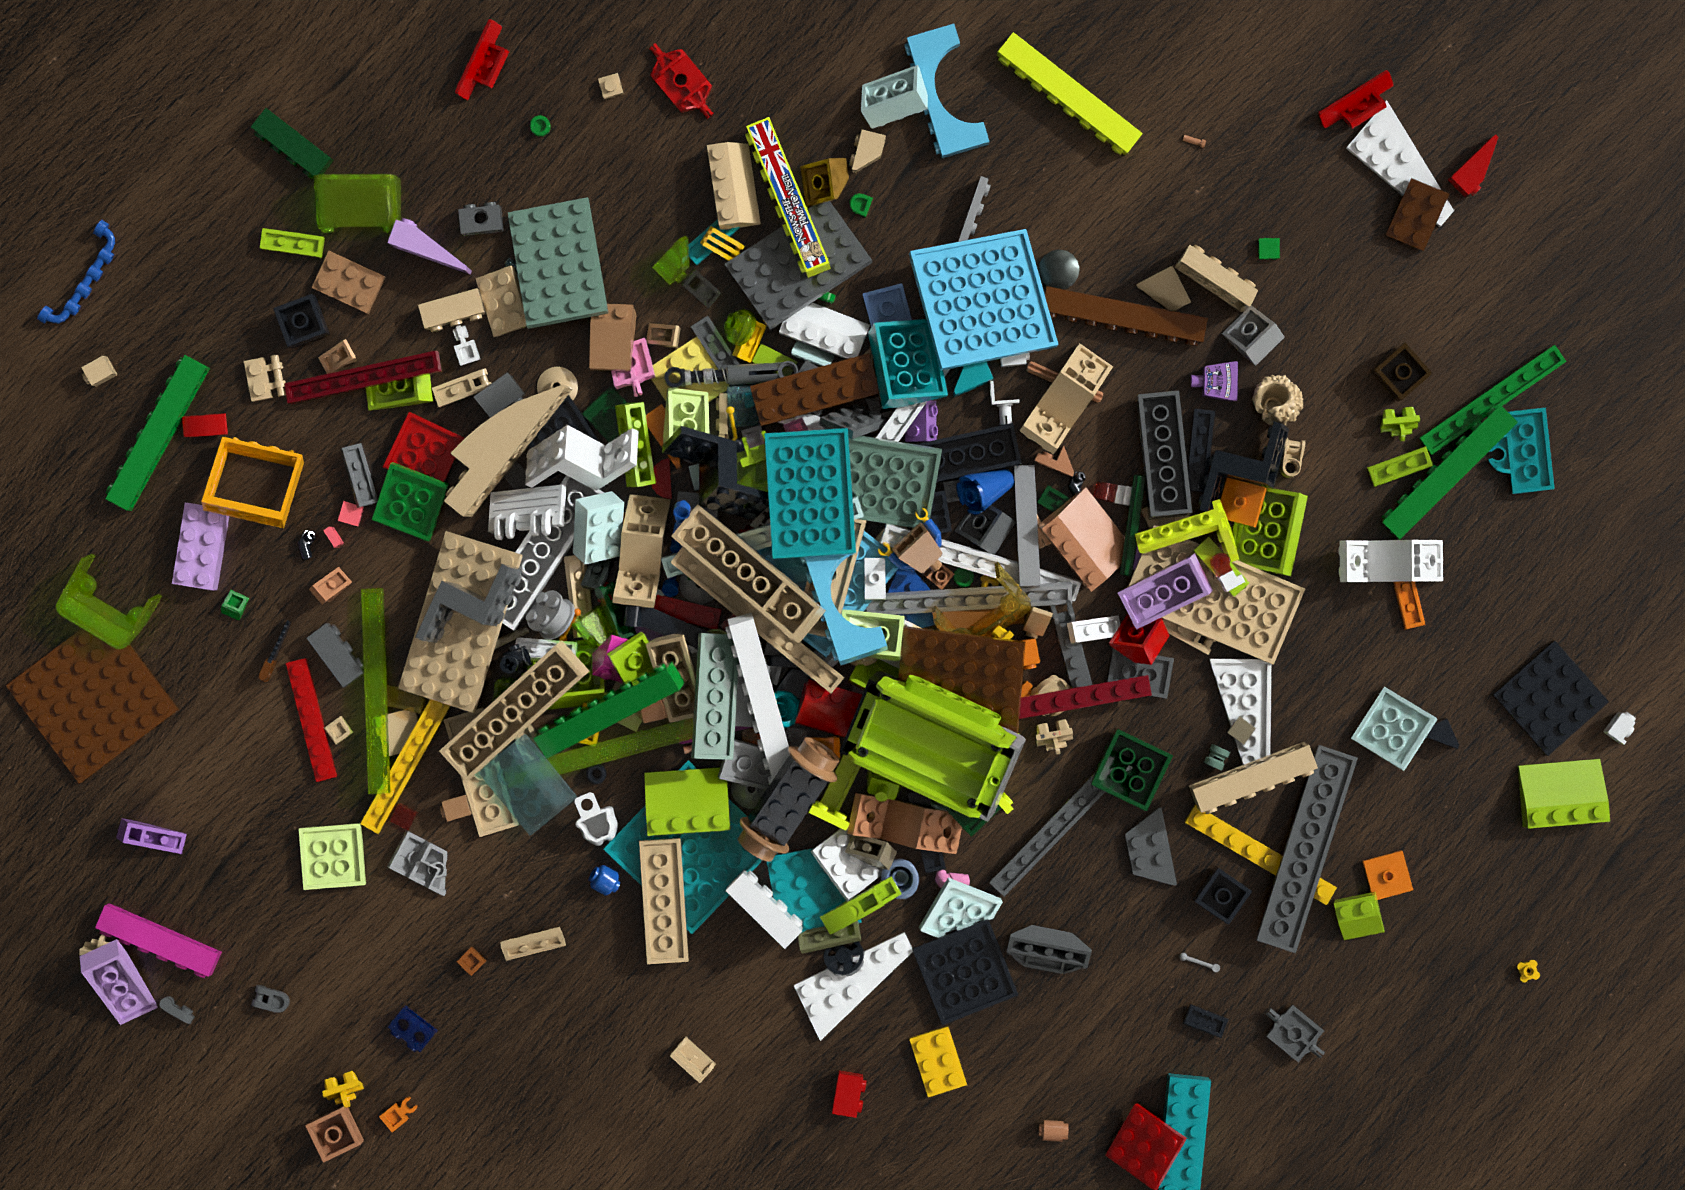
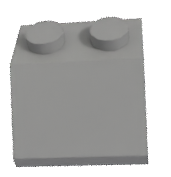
(1253, 335)

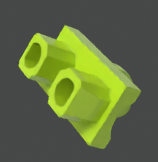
(1399, 425)

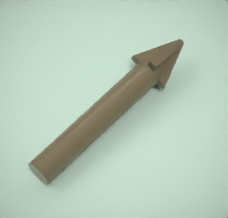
(511, 636)

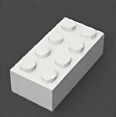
(764, 908)

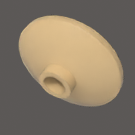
(557, 375)

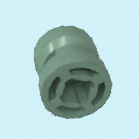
(1218, 752)

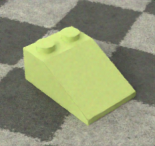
(685, 409)
(891, 626)

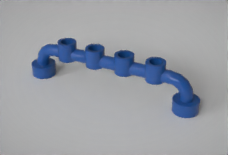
(93, 273)
(681, 512)

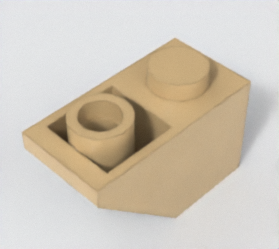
(868, 151)

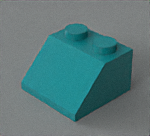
(972, 377)

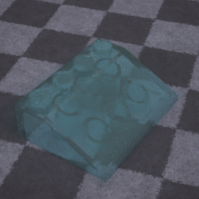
(527, 784)

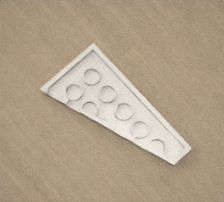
(1392, 155)
(1247, 694)

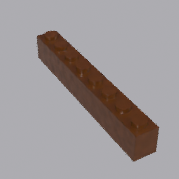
(1125, 315)

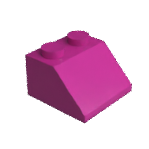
(601, 663)

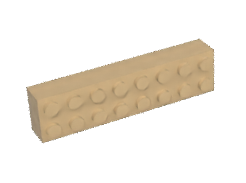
(514, 710)

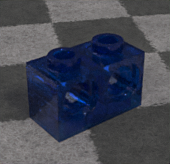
(416, 1024)

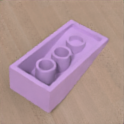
(410, 239)
(1165, 591)
(117, 982)

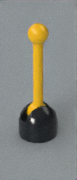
(740, 446)

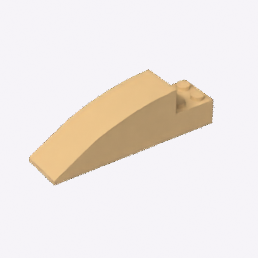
(496, 441)
(749, 573)

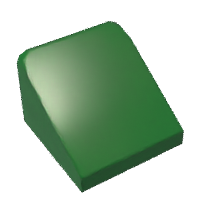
(234, 605)

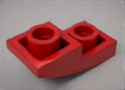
(204, 425)

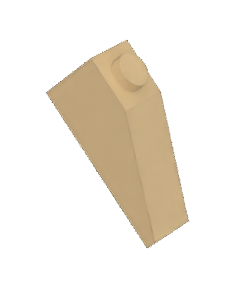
(1036, 622)

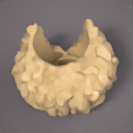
(1277, 399)

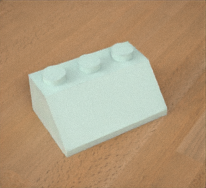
(894, 97)

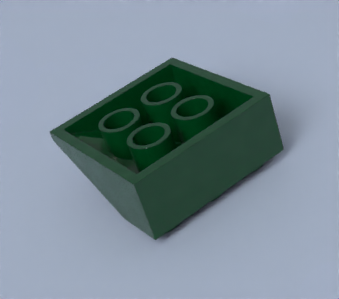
(1131, 769)

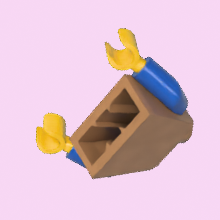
(918, 548)

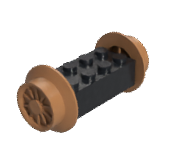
(788, 799)

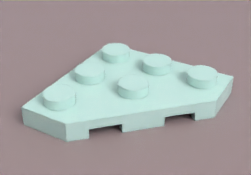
(958, 908)

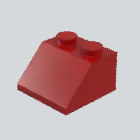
(1140, 644)

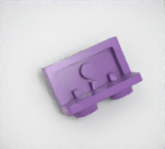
(924, 425)

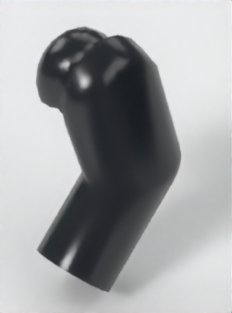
(1076, 482)
(305, 542)

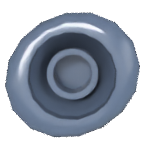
(904, 876)

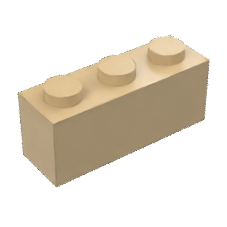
(452, 310)

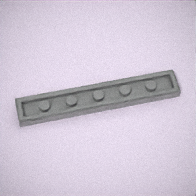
(1027, 526)

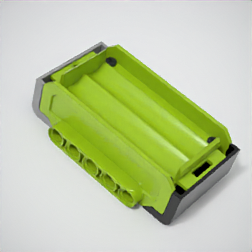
(933, 743)

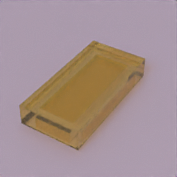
(405, 700)

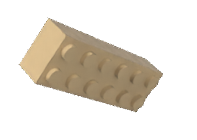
(1253, 777)

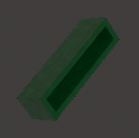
(292, 143)

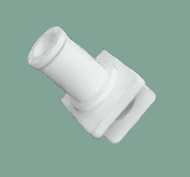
(1004, 406)

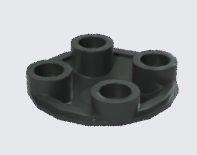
(1059, 269)

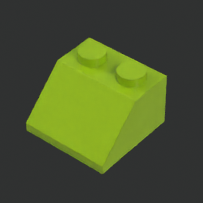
(1359, 915)

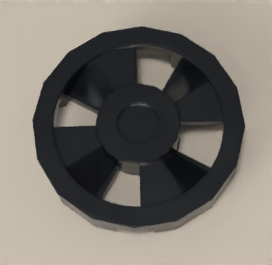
(844, 957)

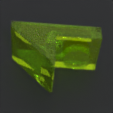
(749, 481)

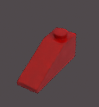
(1473, 171)

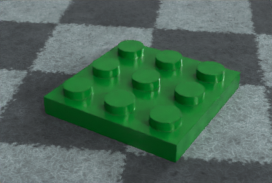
(410, 501)

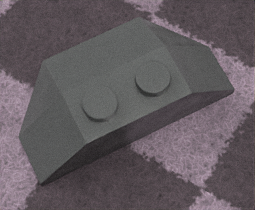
(1048, 950)

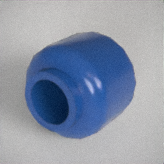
(604, 880)

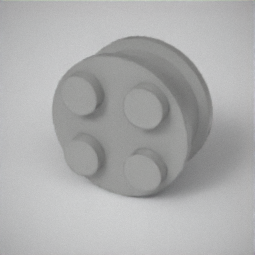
(550, 615)

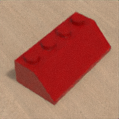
(827, 710)

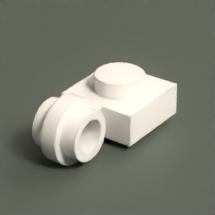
(466, 351)

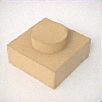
(610, 86)

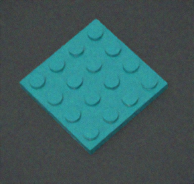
(803, 887)

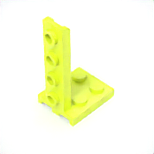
(1190, 528)
(835, 794)

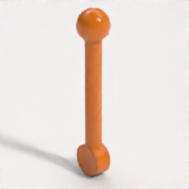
(563, 637)

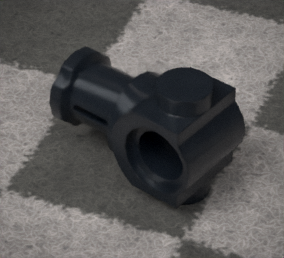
(515, 659)

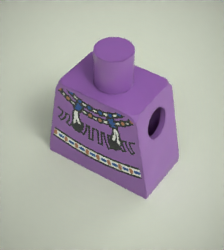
(1218, 381)

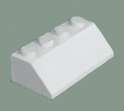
(826, 330)

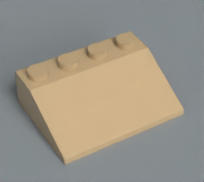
(1216, 278)

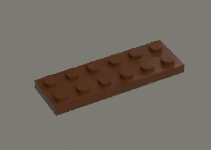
(814, 389)

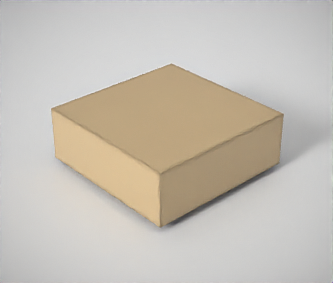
(338, 730)

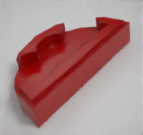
(663, 479)

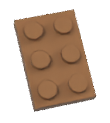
(348, 282)

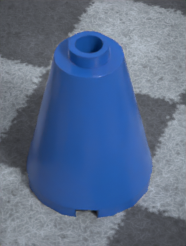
(983, 489)

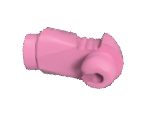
(941, 877)

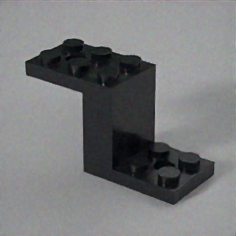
(1244, 468)
(717, 472)

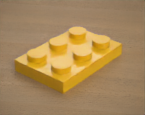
(938, 1061)

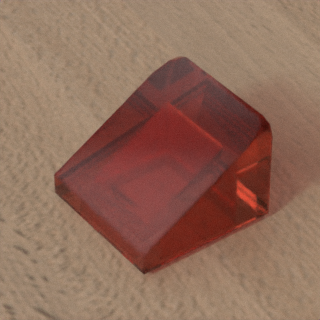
(403, 816)

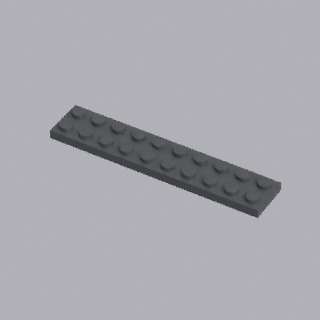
(1306, 849)

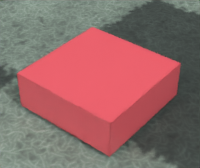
(350, 513)
(333, 536)

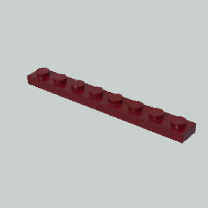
(363, 377)
(1085, 696)

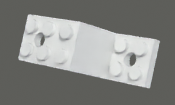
(582, 457)
(1391, 560)

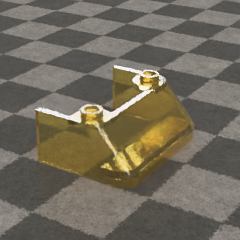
(1012, 607)

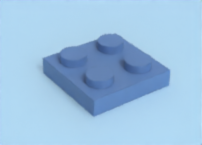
(887, 304)

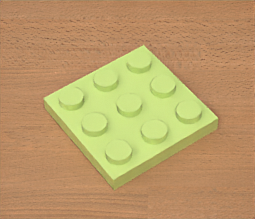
(332, 856)

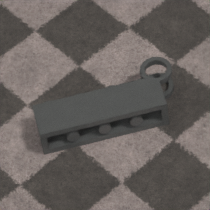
(1072, 654)

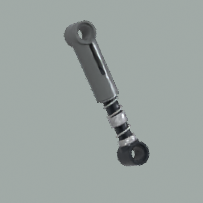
(734, 375)

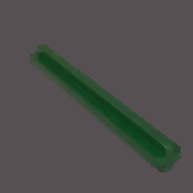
(1132, 525)

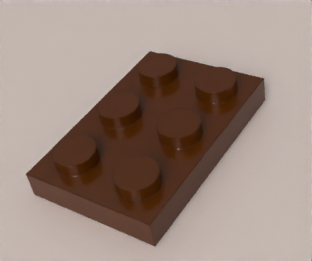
(1417, 214)

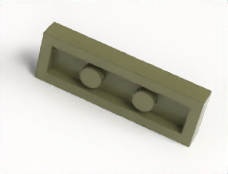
(820, 939)

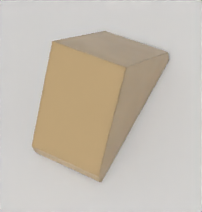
(663, 335)

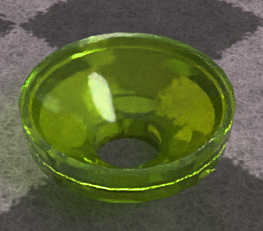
(743, 328)

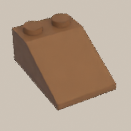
(612, 338)

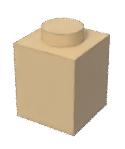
(98, 371)

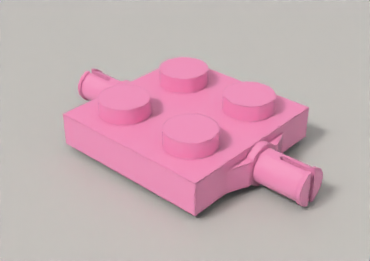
(640, 369)

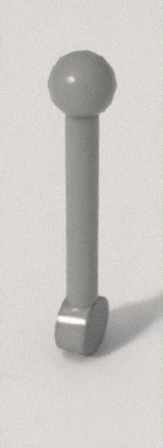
(1215, 967)

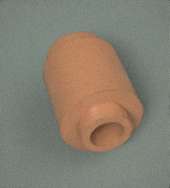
(1053, 1130)

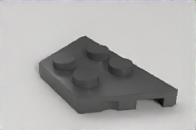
(1150, 849)

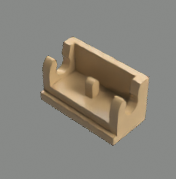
(692, 1059)

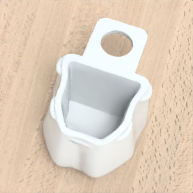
(596, 824)

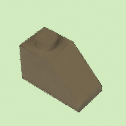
(871, 851)

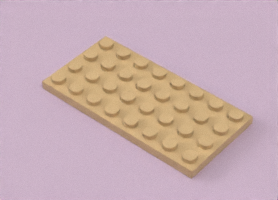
(1249, 622)
(459, 661)

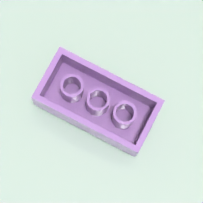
(200, 548)

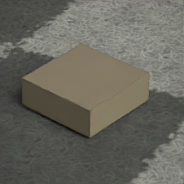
(1241, 730)

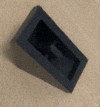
(1443, 733)

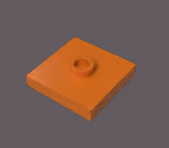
(1242, 501)
(1388, 875)

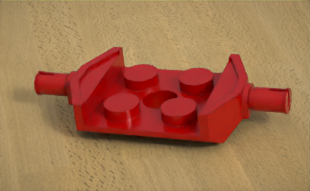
(687, 96)

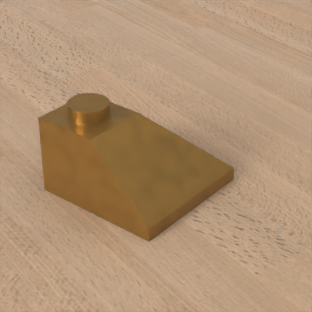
(824, 180)

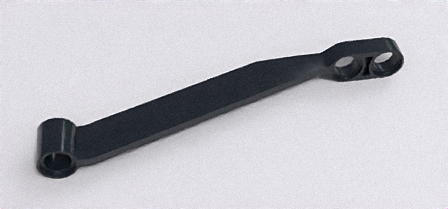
(666, 625)

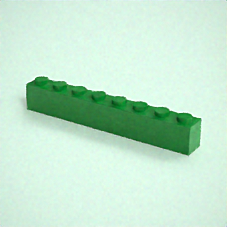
(157, 433)
(1449, 472)
(609, 709)

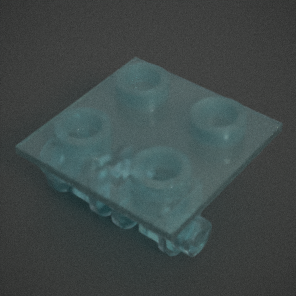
(744, 408)

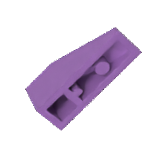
(150, 836)

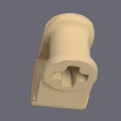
(1293, 456)

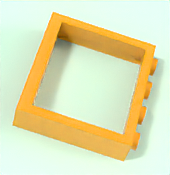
(246, 511)

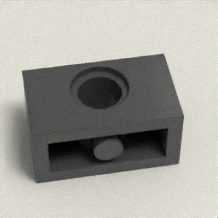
(492, 224)

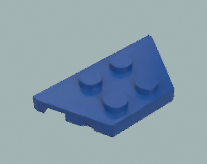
(910, 581)

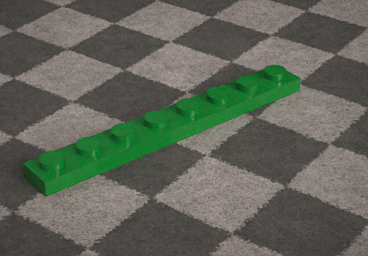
(1496, 396)

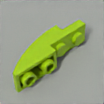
(860, 905)

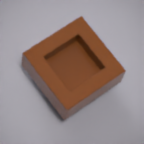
(471, 961)

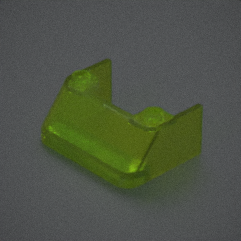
(96, 616)

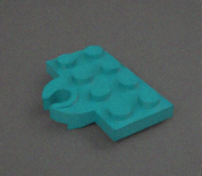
(1527, 452)

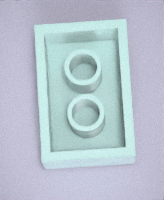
(598, 527)

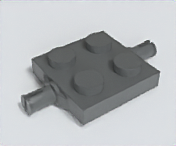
(1295, 1033)

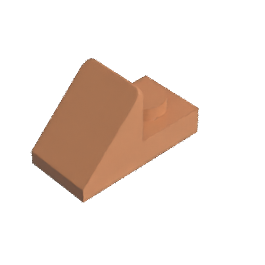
(1061, 465)
(330, 586)

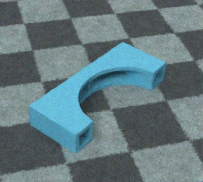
(950, 133)
(849, 640)

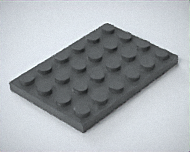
(773, 278)

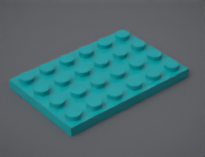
(810, 493)

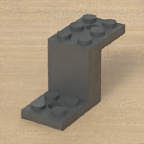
(483, 610)

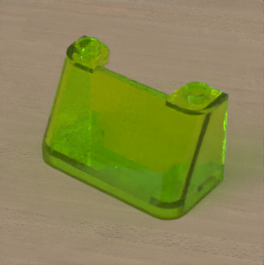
(357, 201)

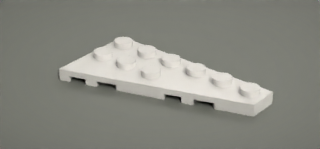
(833, 997)

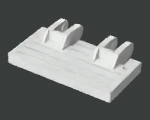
(526, 509)

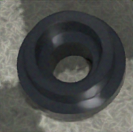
(589, 774)

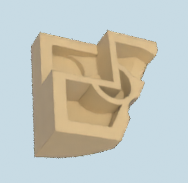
(1166, 289)

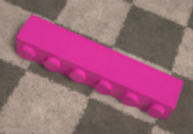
(158, 940)

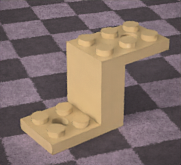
(1066, 398)
(641, 551)

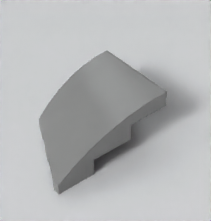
(420, 862)

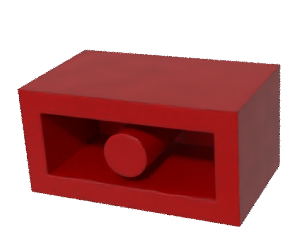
(847, 1094)

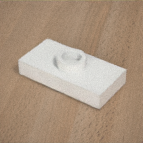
(875, 579)

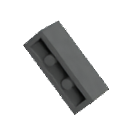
(336, 654)

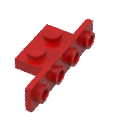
(484, 63)
(1359, 103)

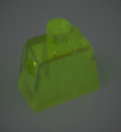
(594, 627)

